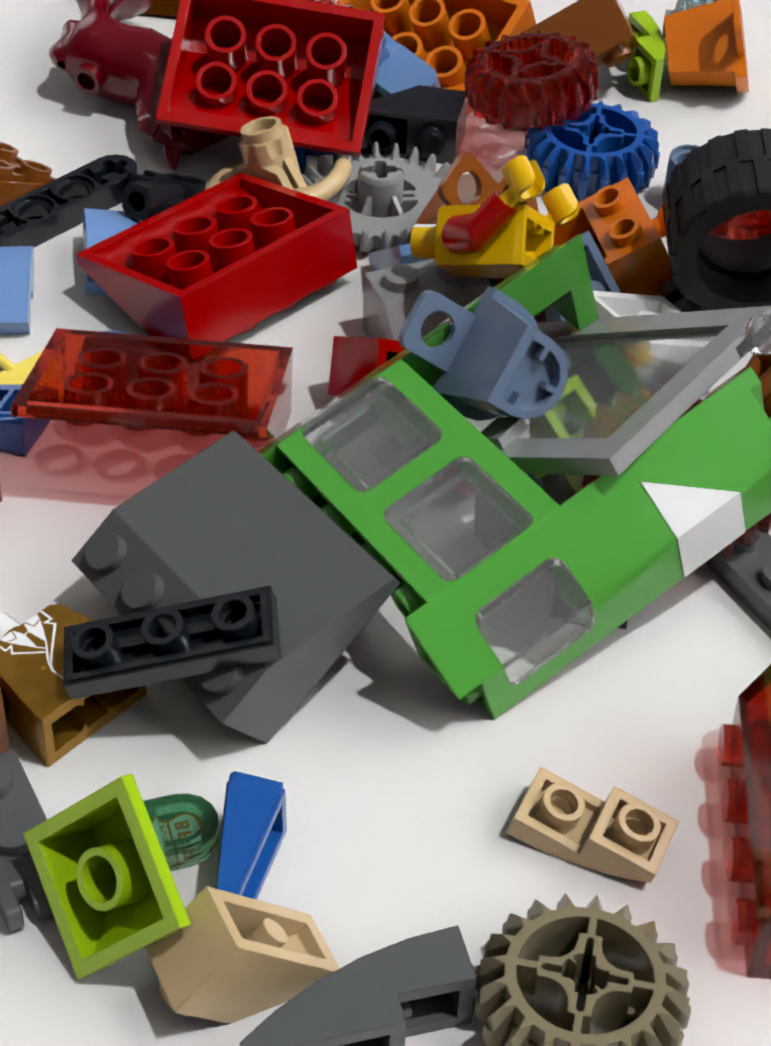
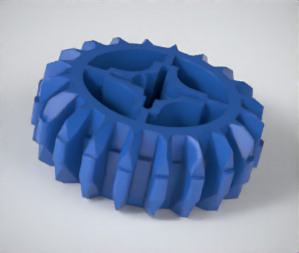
(595, 150)

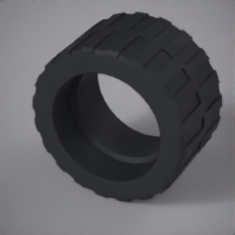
(704, 190)

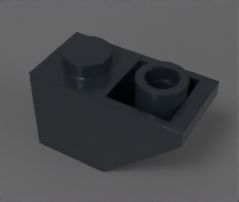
(418, 118)

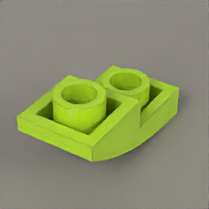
(648, 57)

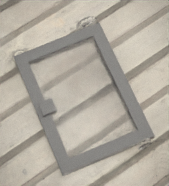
(627, 386)

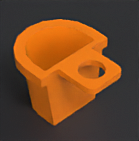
(707, 46)

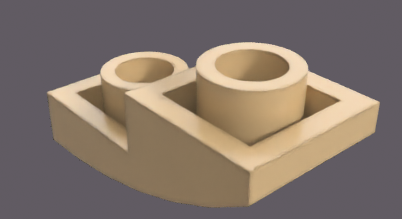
(606, 836)

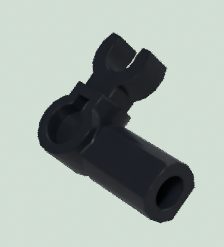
(156, 192)

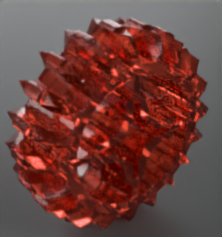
(531, 80)

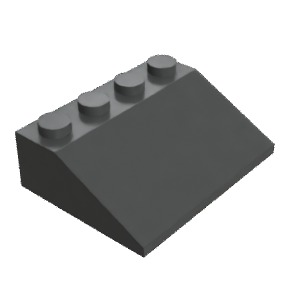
(234, 527)

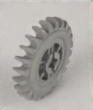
(382, 194)

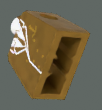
(34, 689)

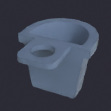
(492, 358)

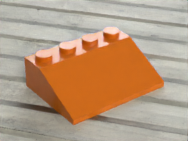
(449, 30)

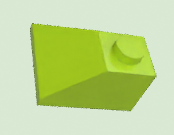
(106, 877)

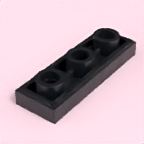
(171, 642)

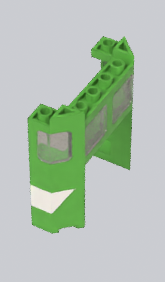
(490, 565)

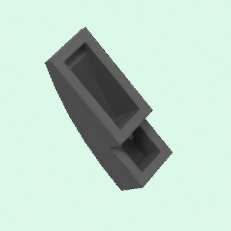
(380, 997)

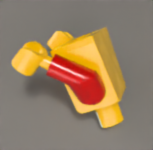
(499, 234)

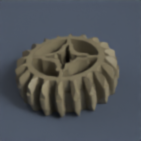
(534, 974)

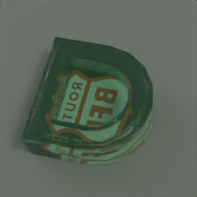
(184, 828)

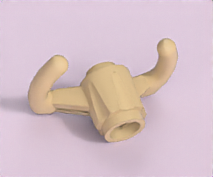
(271, 157)

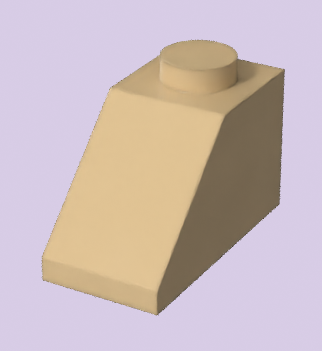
(238, 957)

